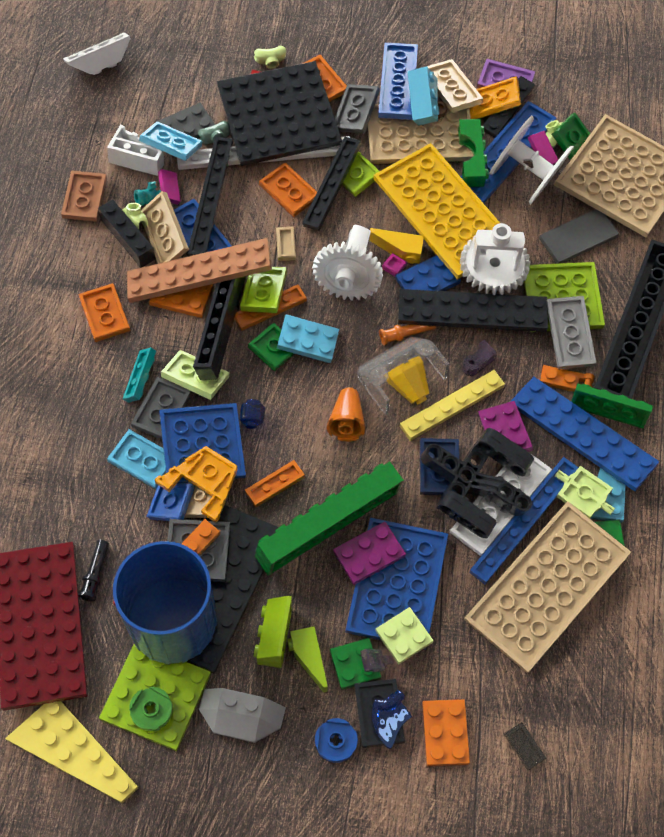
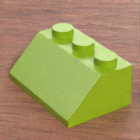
(274, 631)

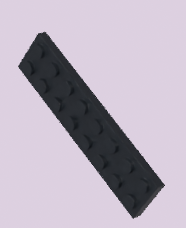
(473, 310)

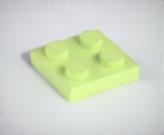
(404, 635)

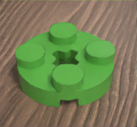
(152, 721)

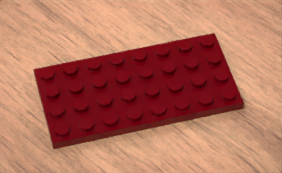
(40, 627)

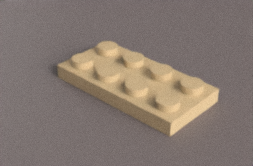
(455, 87)
(164, 229)

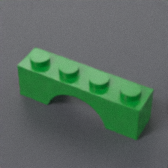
(470, 135)

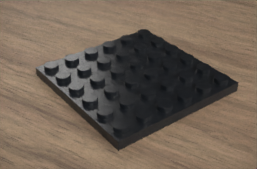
(278, 113)

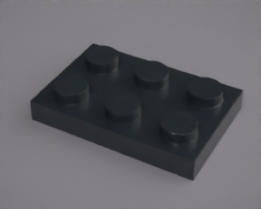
(365, 696)

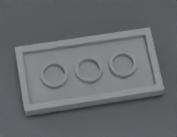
(571, 332)

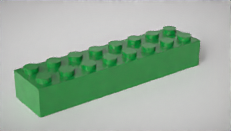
(328, 518)

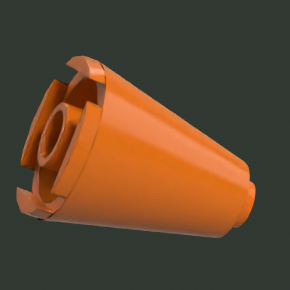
(347, 416)

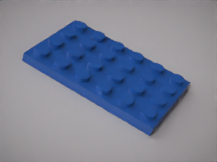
(401, 585)

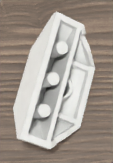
(100, 56)

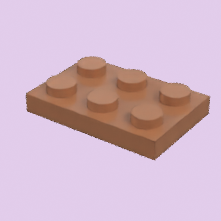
(84, 196)

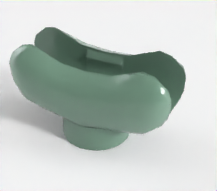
(219, 130)

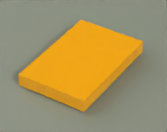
(497, 98)

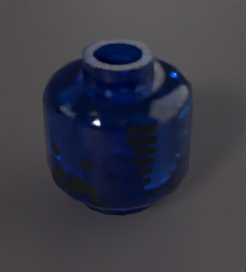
(252, 413)

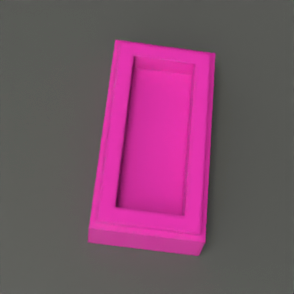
(541, 143)
(169, 184)

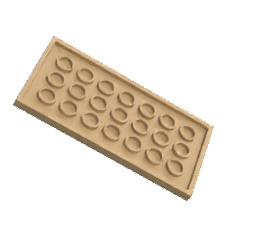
(547, 586)

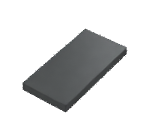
(578, 236)

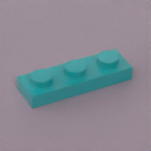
(139, 375)

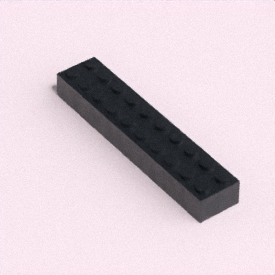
(636, 327)

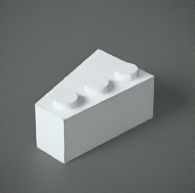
(131, 153)

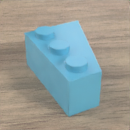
(423, 95)

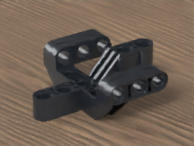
(492, 445)

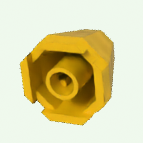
(410, 380)

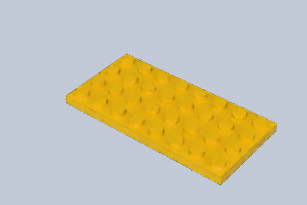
(436, 203)

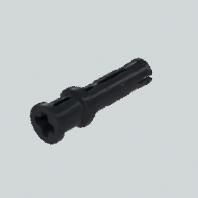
(90, 579)

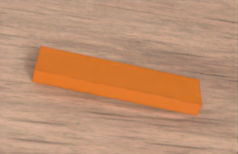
(290, 298)

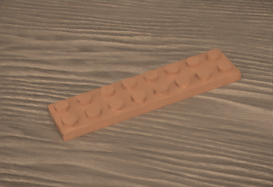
(198, 270)

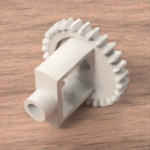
(495, 259)
(348, 268)

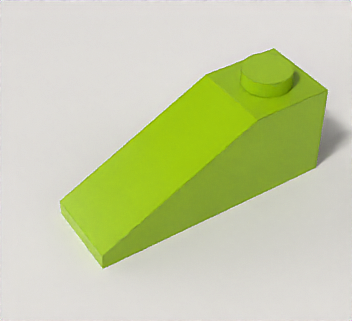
(307, 652)

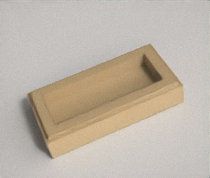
(285, 243)

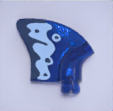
(389, 716)

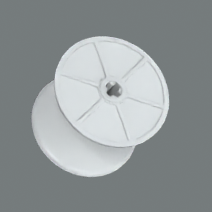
(522, 152)

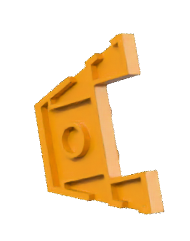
(208, 472)

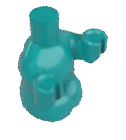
(146, 195)

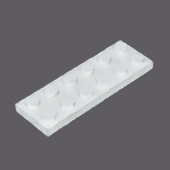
(528, 484)

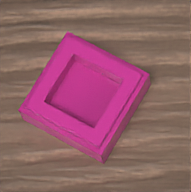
(394, 265)

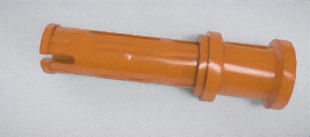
(399, 332)

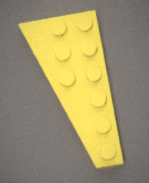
(66, 744)

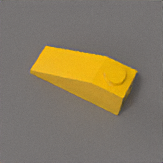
(401, 244)

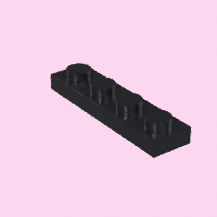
(499, 120)

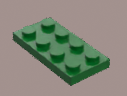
(611, 405)

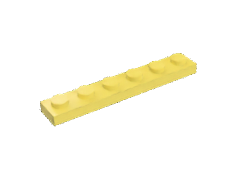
(452, 405)

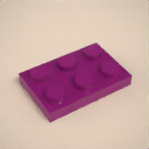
(508, 422)
(369, 553)

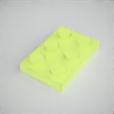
(182, 373)

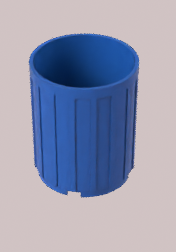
(166, 601)

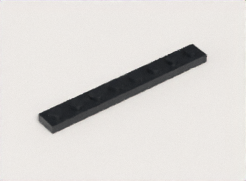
(210, 196)

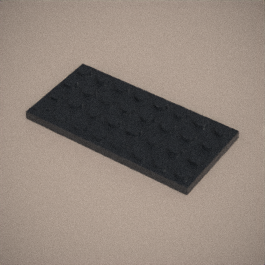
(242, 578)

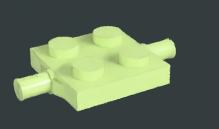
(585, 492)

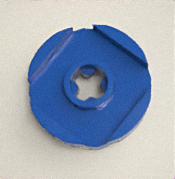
(327, 749)

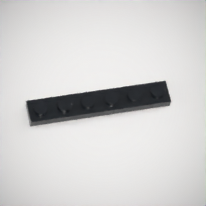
(331, 183)

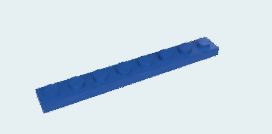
(521, 525)

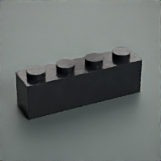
(126, 233)

